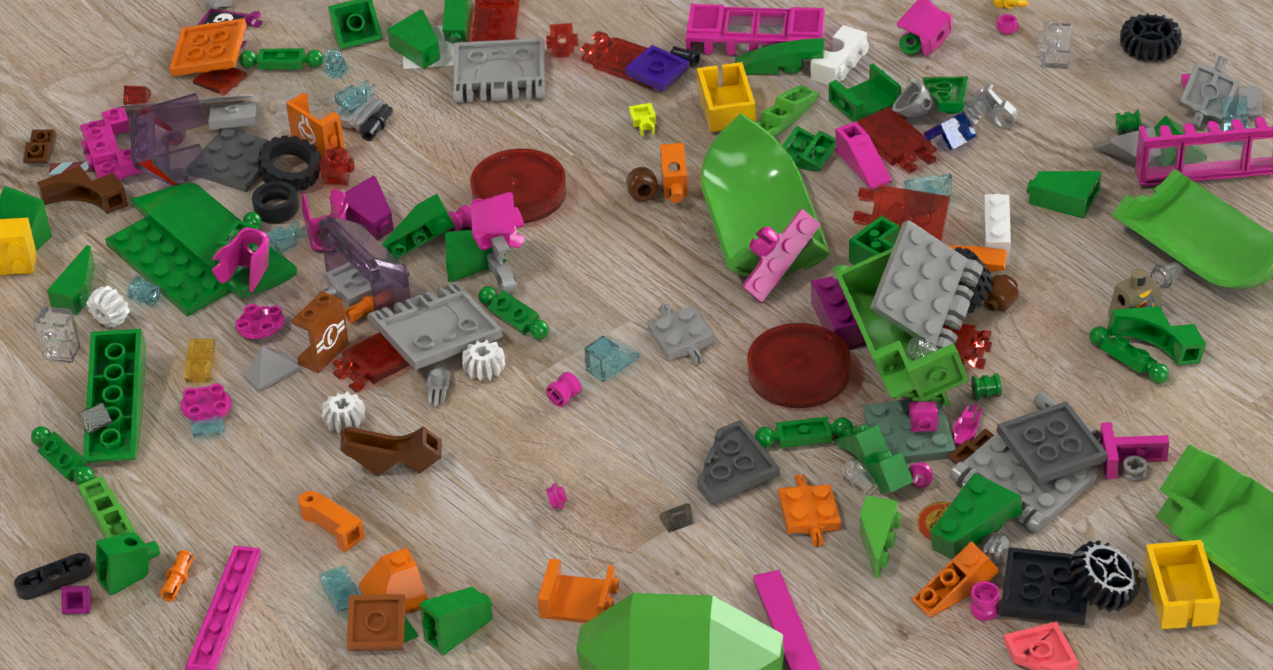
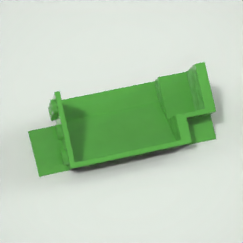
(920, 379)
(1225, 512)

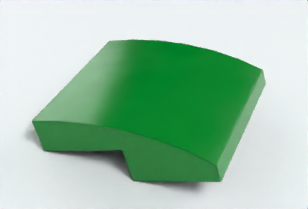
(808, 150)

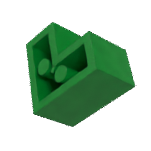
(873, 240)

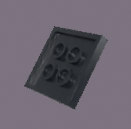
(1040, 589)

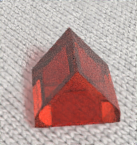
(136, 95)

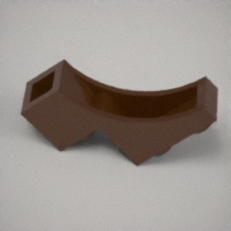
(76, 186)

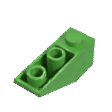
(877, 526)

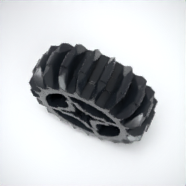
(1150, 37)
(1104, 576)

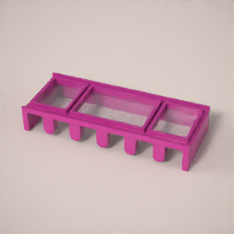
(1207, 154)

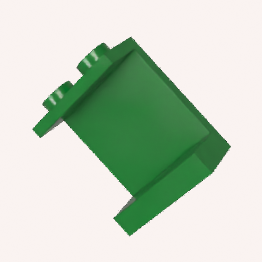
(866, 97)

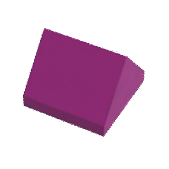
(76, 599)

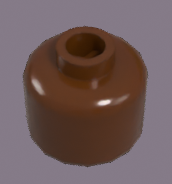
(642, 184)
(1003, 293)

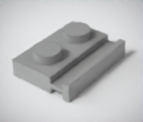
(359, 117)

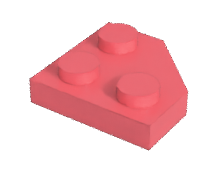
(1041, 648)

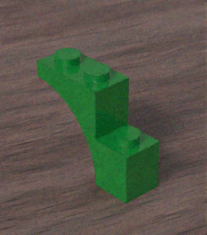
(1149, 324)
(869, 446)

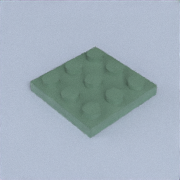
(896, 429)

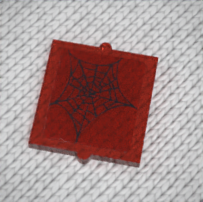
(220, 80)

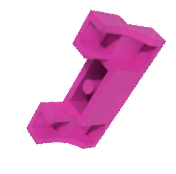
(101, 146)

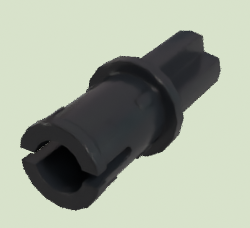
(376, 122)

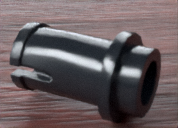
(689, 55)

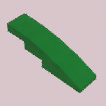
(784, 54)

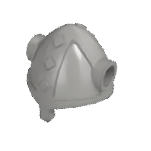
(918, 103)

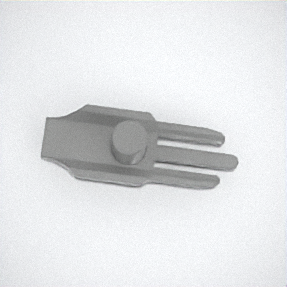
(438, 383)
(996, 545)

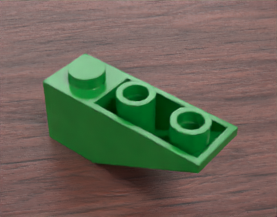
(421, 225)

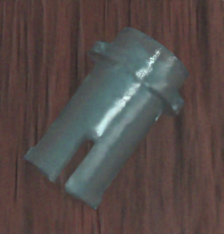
(208, 426)

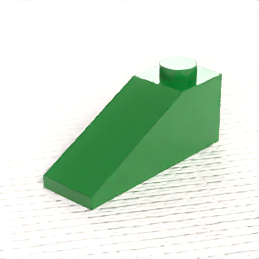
(74, 285)

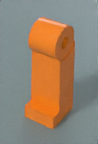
(332, 518)

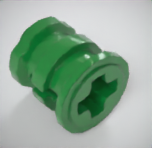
(1128, 121)
(986, 386)

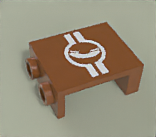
(326, 331)

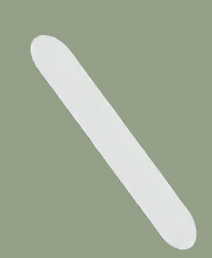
(204, 100)

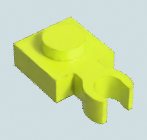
(643, 117)

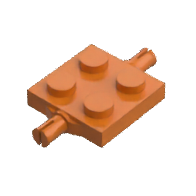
(809, 509)

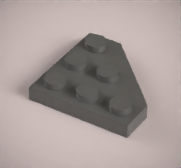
(734, 464)

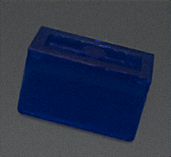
(954, 131)

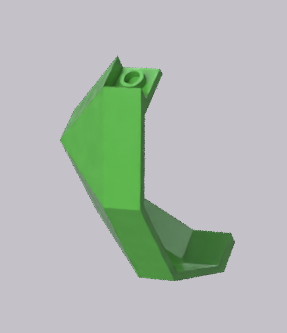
(677, 634)

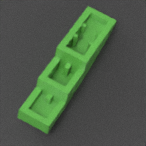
(787, 109)
(105, 508)

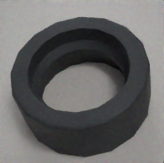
(275, 190)

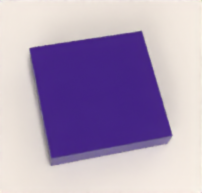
(657, 68)

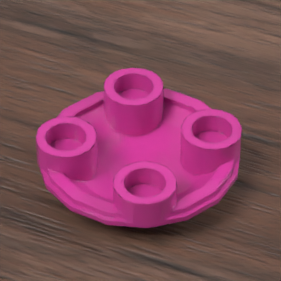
(260, 321)
(205, 402)

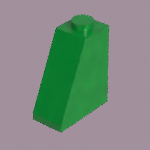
(457, 20)
(415, 40)
(1065, 191)
(464, 255)
(454, 617)

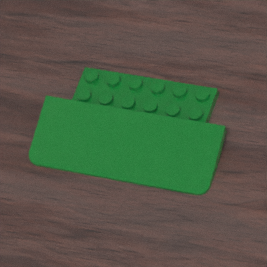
(177, 247)

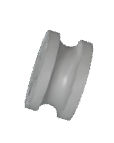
(1134, 462)

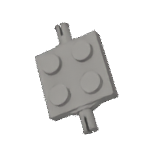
(1205, 91)
(347, 284)
(681, 333)

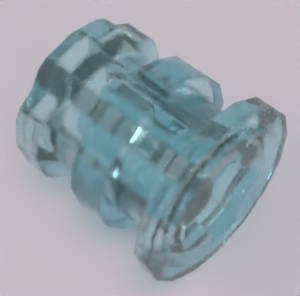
(335, 64)
(144, 291)

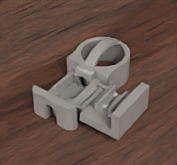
(986, 101)
(503, 275)

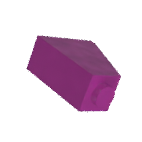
(369, 208)

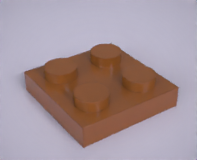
(376, 622)

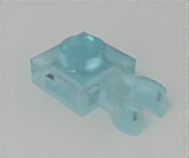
(353, 97)
(283, 239)

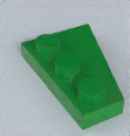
(947, 92)

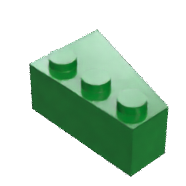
(974, 515)

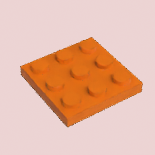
(208, 47)

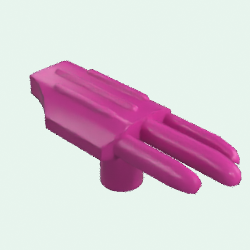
(965, 427)

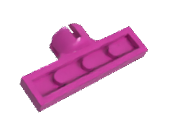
(777, 253)

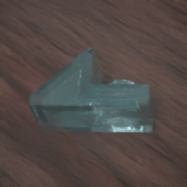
(1234, 109)

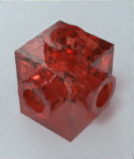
(565, 32)
(336, 166)

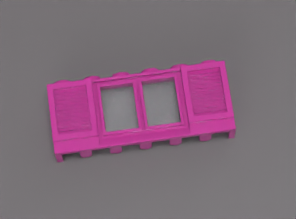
(751, 25)

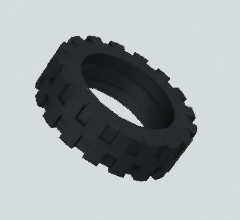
(289, 146)

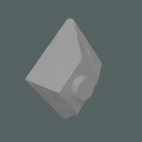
(1123, 146)

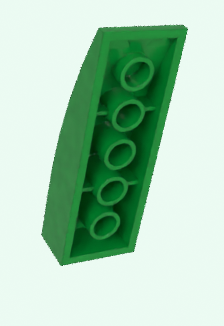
(118, 381)

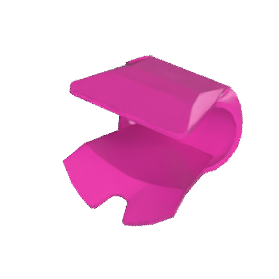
(928, 23)
(496, 218)
(312, 224)
(239, 254)

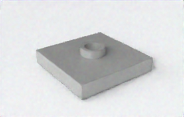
(232, 115)

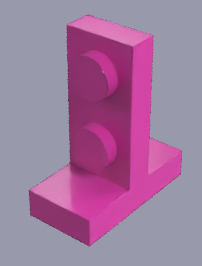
(1119, 448)

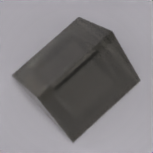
(94, 417)
(677, 517)

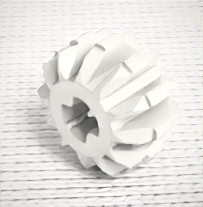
(108, 307)
(483, 360)
(343, 412)

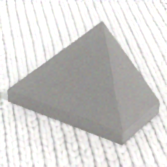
(270, 368)

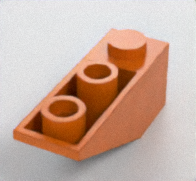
(955, 580)

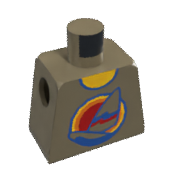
(1136, 292)

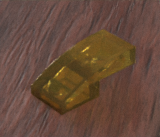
(199, 360)

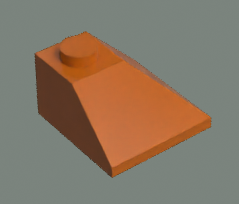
(396, 575)

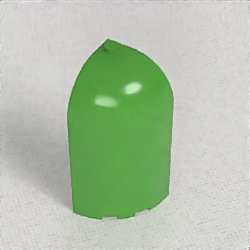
(753, 186)
(1201, 232)

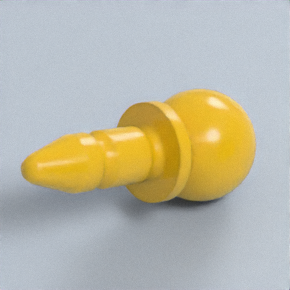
(1008, 4)

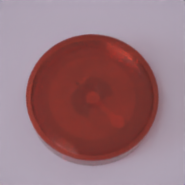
(529, 174)
(798, 365)

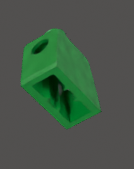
(123, 561)

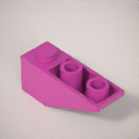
(860, 154)

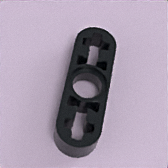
(68, 563)

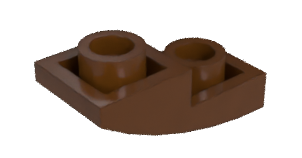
(40, 146)

